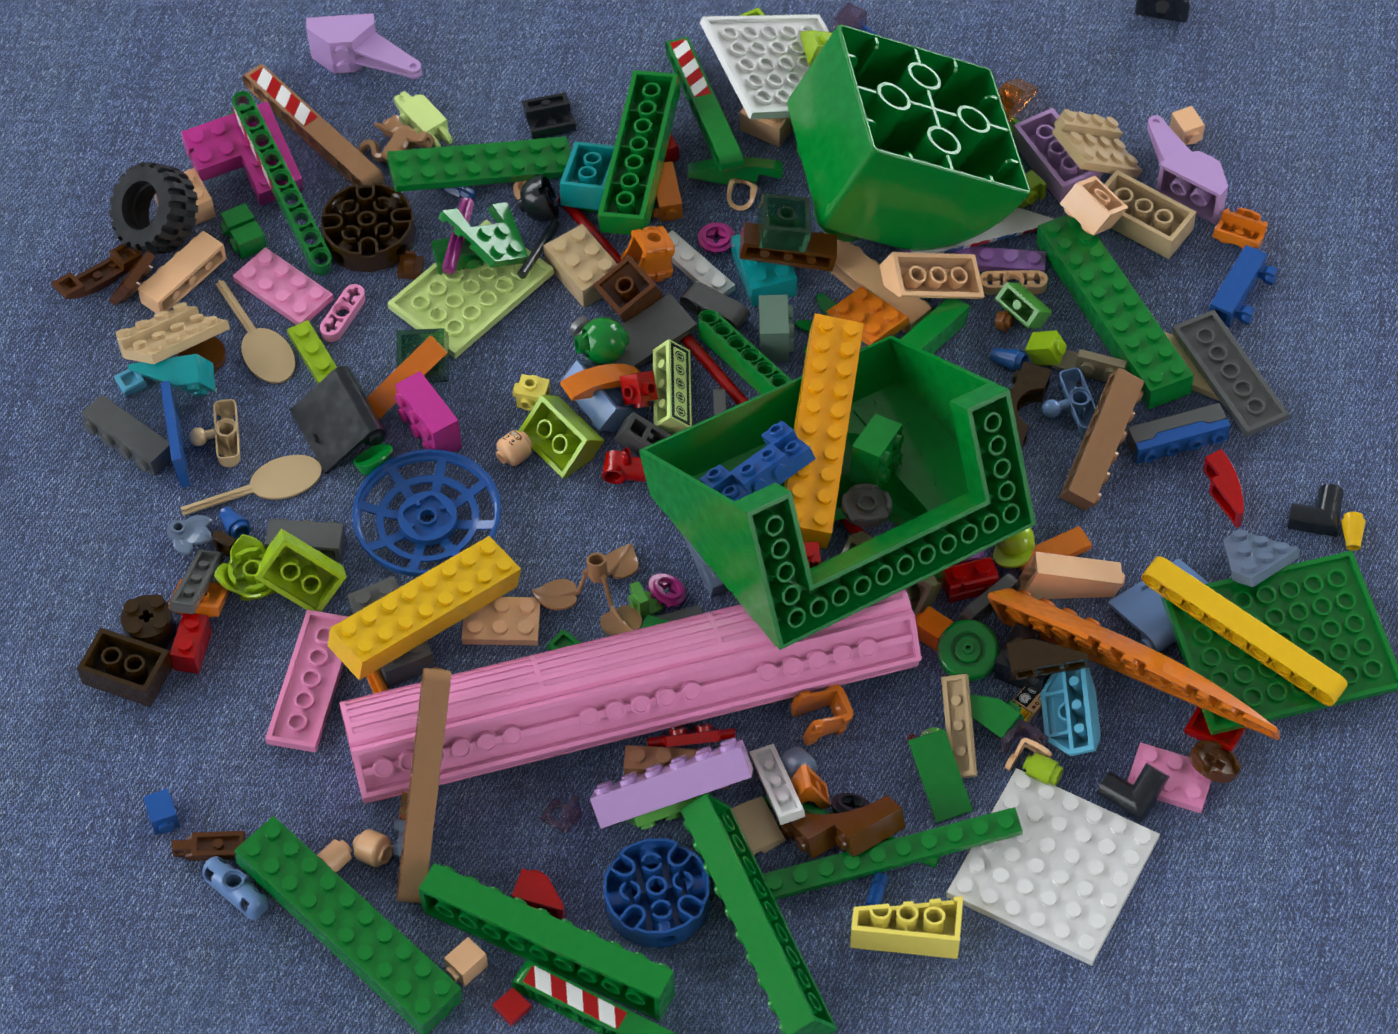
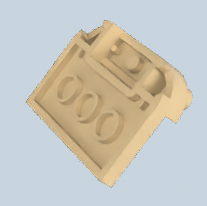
(1094, 143)
(168, 334)

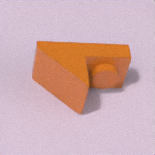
(810, 787)

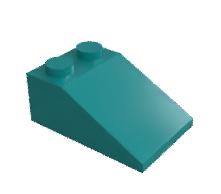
(185, 373)

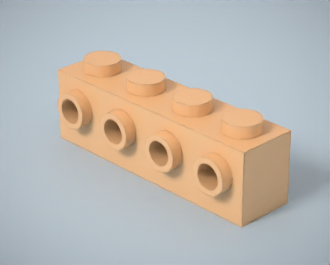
(182, 273)

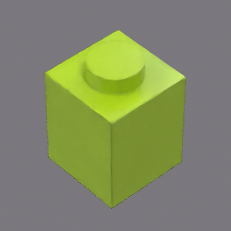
(1046, 348)

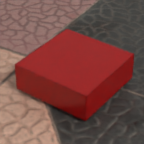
(512, 1006)

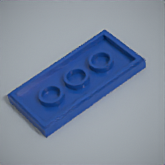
(175, 434)

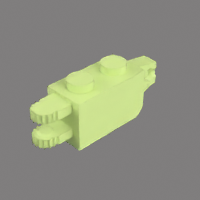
(423, 116)

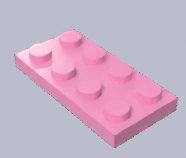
(283, 287)

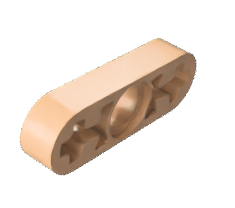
(1020, 275)

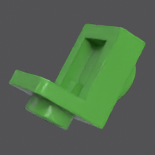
(642, 602)

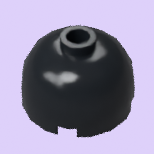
(538, 199)

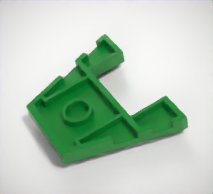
(493, 243)

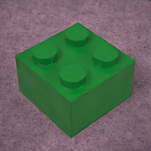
(876, 451)

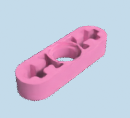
(342, 303)

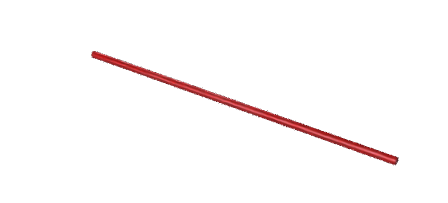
(689, 342)

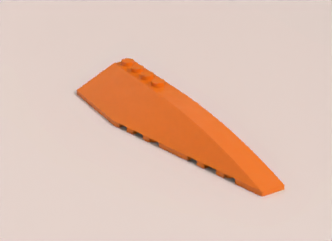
(1123, 656)

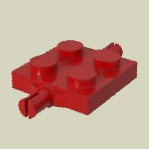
(701, 734)

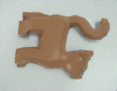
(401, 136)

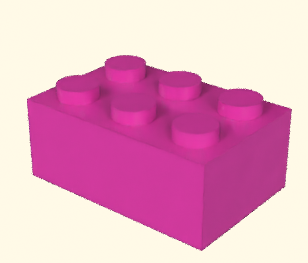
(427, 414)

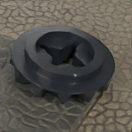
(842, 802)

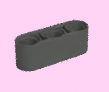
(702, 297)

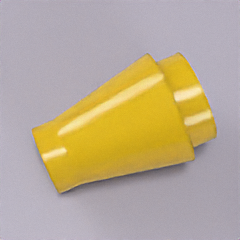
(1353, 528)

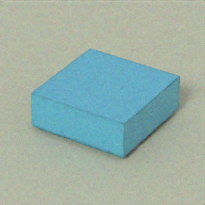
(129, 382)

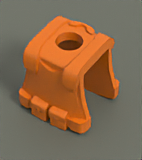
(653, 250)
(840, 706)

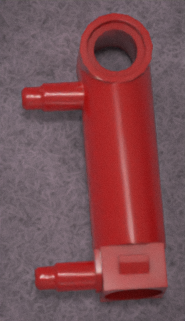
(622, 466)

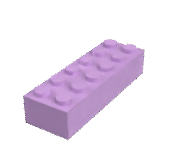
(671, 783)

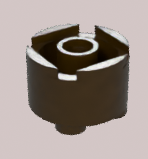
(148, 620)

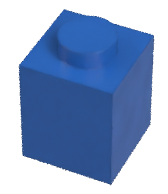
(161, 812)

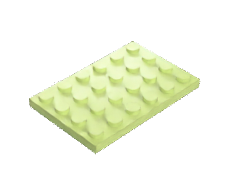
(466, 301)

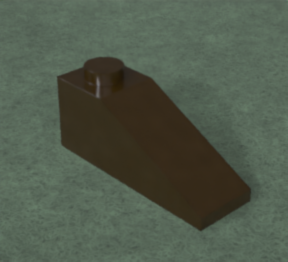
(1038, 658)

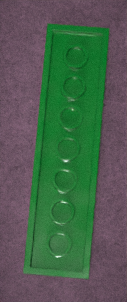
(478, 163)

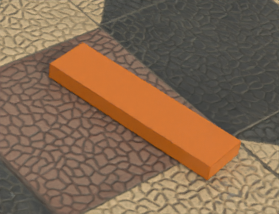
(422, 360)

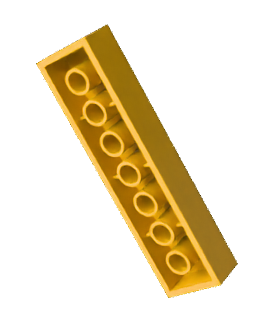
(423, 607)

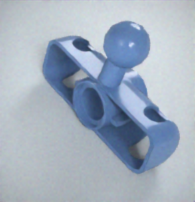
(1082, 412)
(226, 877)

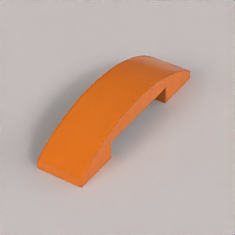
(586, 382)

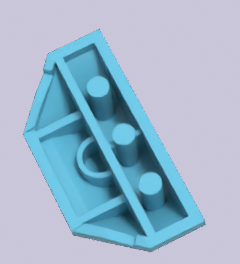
(1071, 712)

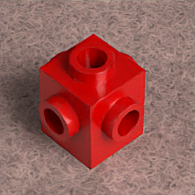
(639, 388)

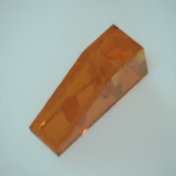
(1016, 95)

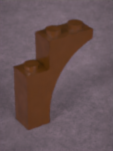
(849, 830)

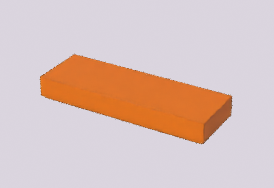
(1068, 543)

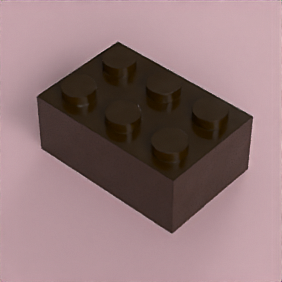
(125, 667)

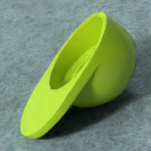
(1015, 550)

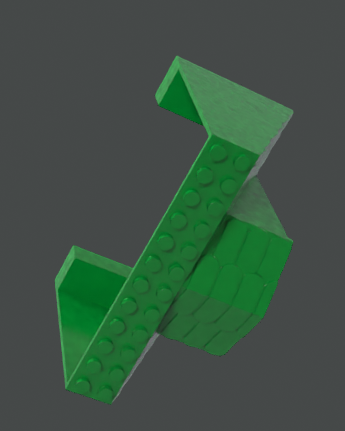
(950, 495)

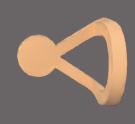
(753, 190)
(1030, 745)

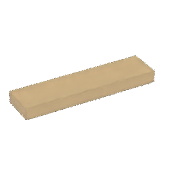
(959, 722)

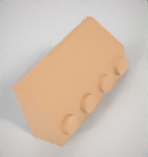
(932, 275)

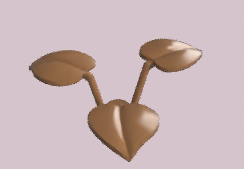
(620, 564)

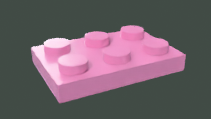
(1184, 787)

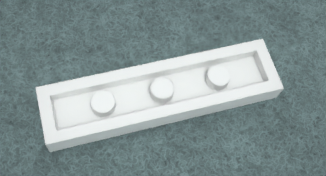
(697, 267)
(777, 784)

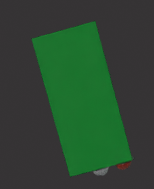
(939, 774)

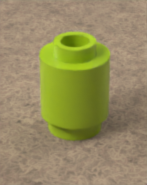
(1043, 769)

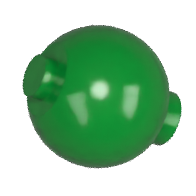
(602, 341)

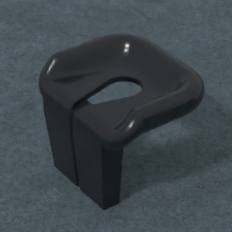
(1165, 9)

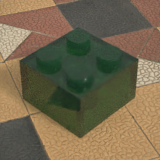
(784, 222)
(410, 340)

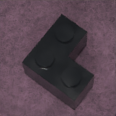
(1002, 662)

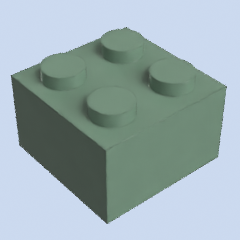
(776, 327)

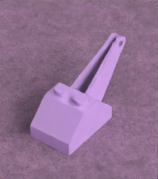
(351, 42)
(1187, 175)

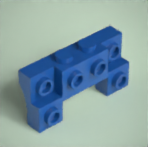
(773, 464)

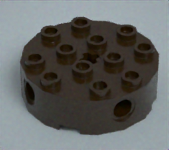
(368, 227)

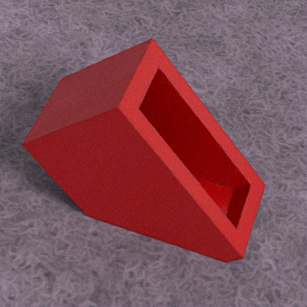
(538, 892)

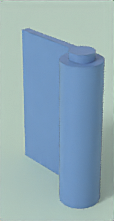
(1146, 612)

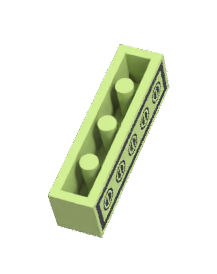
(673, 387)

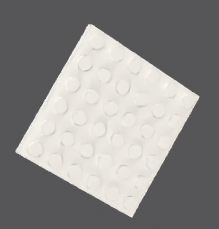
(762, 57)
(1062, 875)

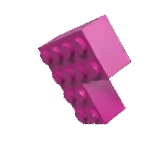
(223, 148)

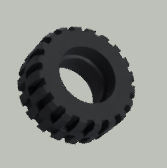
(132, 203)

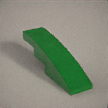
(708, 170)

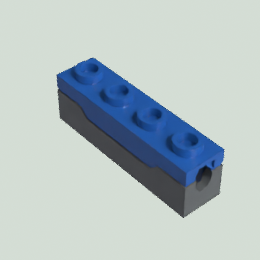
(1178, 433)

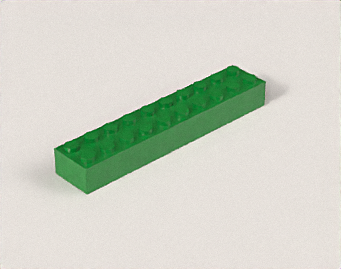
(1115, 310)
(757, 918)
(348, 926)
(547, 941)

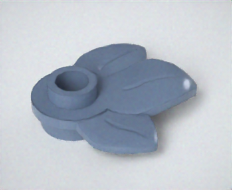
(189, 533)

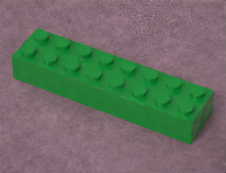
(639, 152)

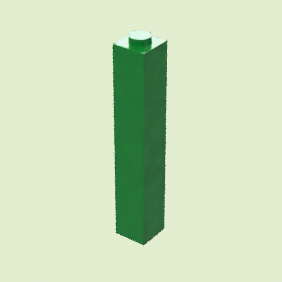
(939, 325)

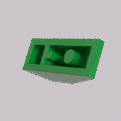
(995, 714)

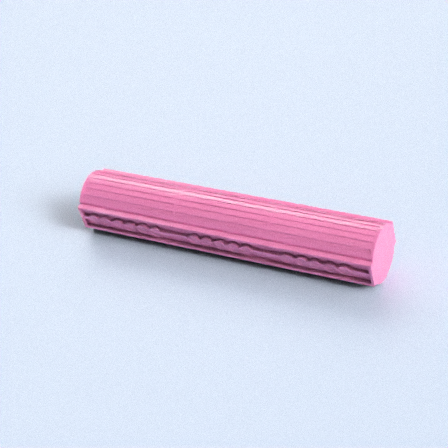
(620, 690)

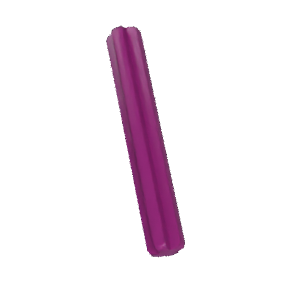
(455, 242)

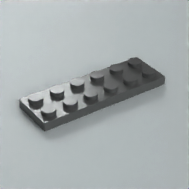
(1230, 373)

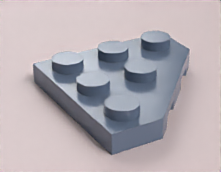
(1256, 557)

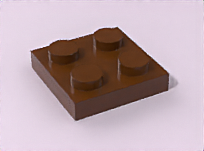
(133, 279)

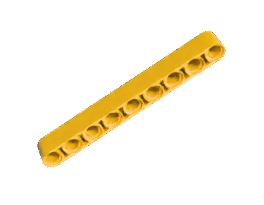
(1244, 631)

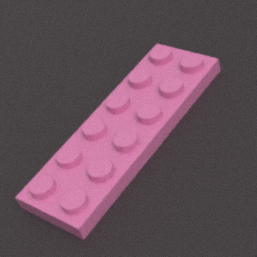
(307, 686)

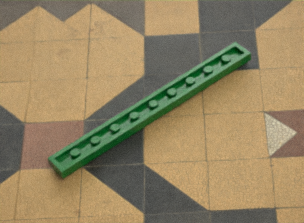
(894, 853)

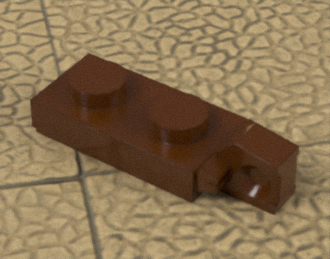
(208, 844)

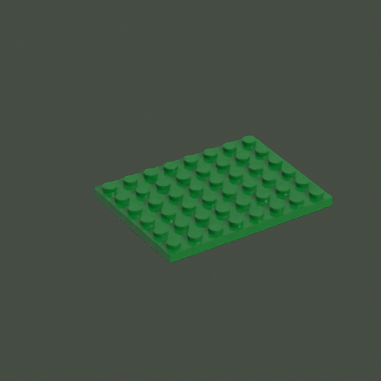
(1315, 606)

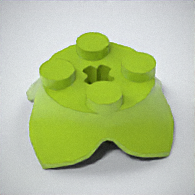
(237, 574)

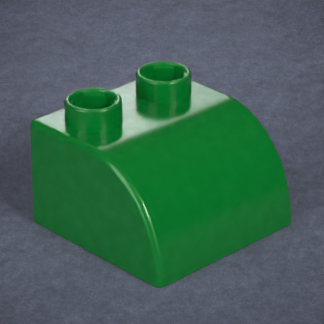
(903, 144)

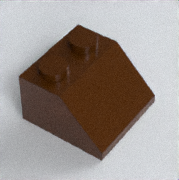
(628, 289)

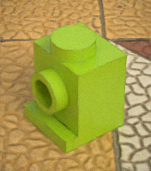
(1037, 188)

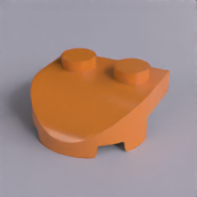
(1241, 228)

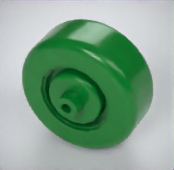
(968, 649)

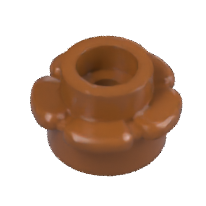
(1004, 321)

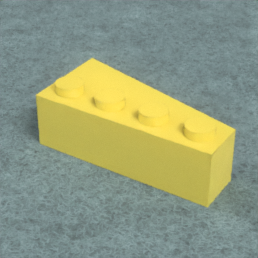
(909, 928)

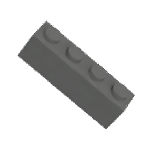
(127, 435)

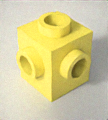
(529, 390)

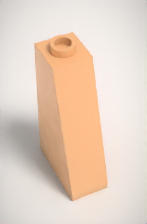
(1070, 577)

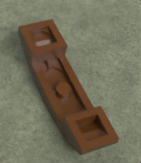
(99, 276)

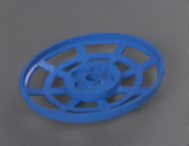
(423, 504)

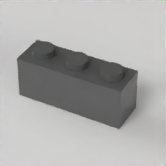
(322, 536)

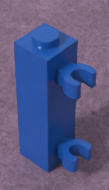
(1238, 285)

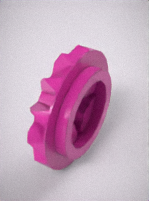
(708, 233)
(676, 590)

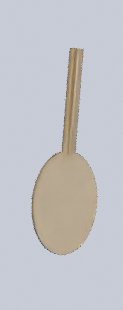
(262, 349)
(272, 481)

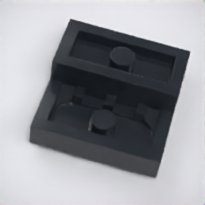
(549, 115)

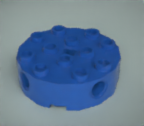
(656, 893)

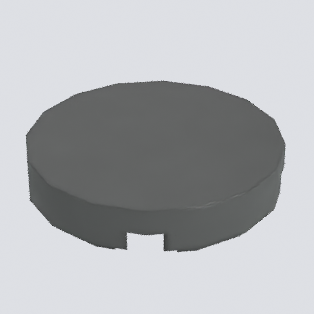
(866, 505)

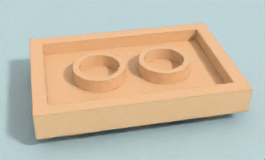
(504, 623)

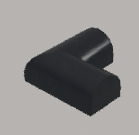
(1324, 517)
(1135, 798)

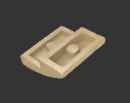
(758, 825)

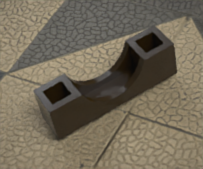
(1029, 387)

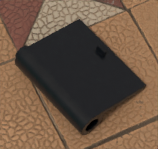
(337, 418)

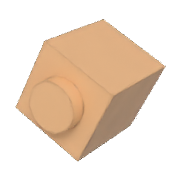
(1187, 125)
(465, 962)

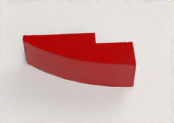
(1225, 485)

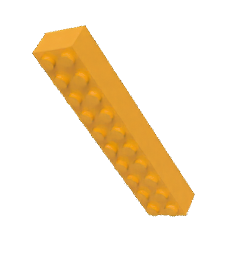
(824, 421)

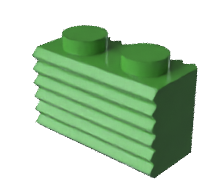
(1023, 305)

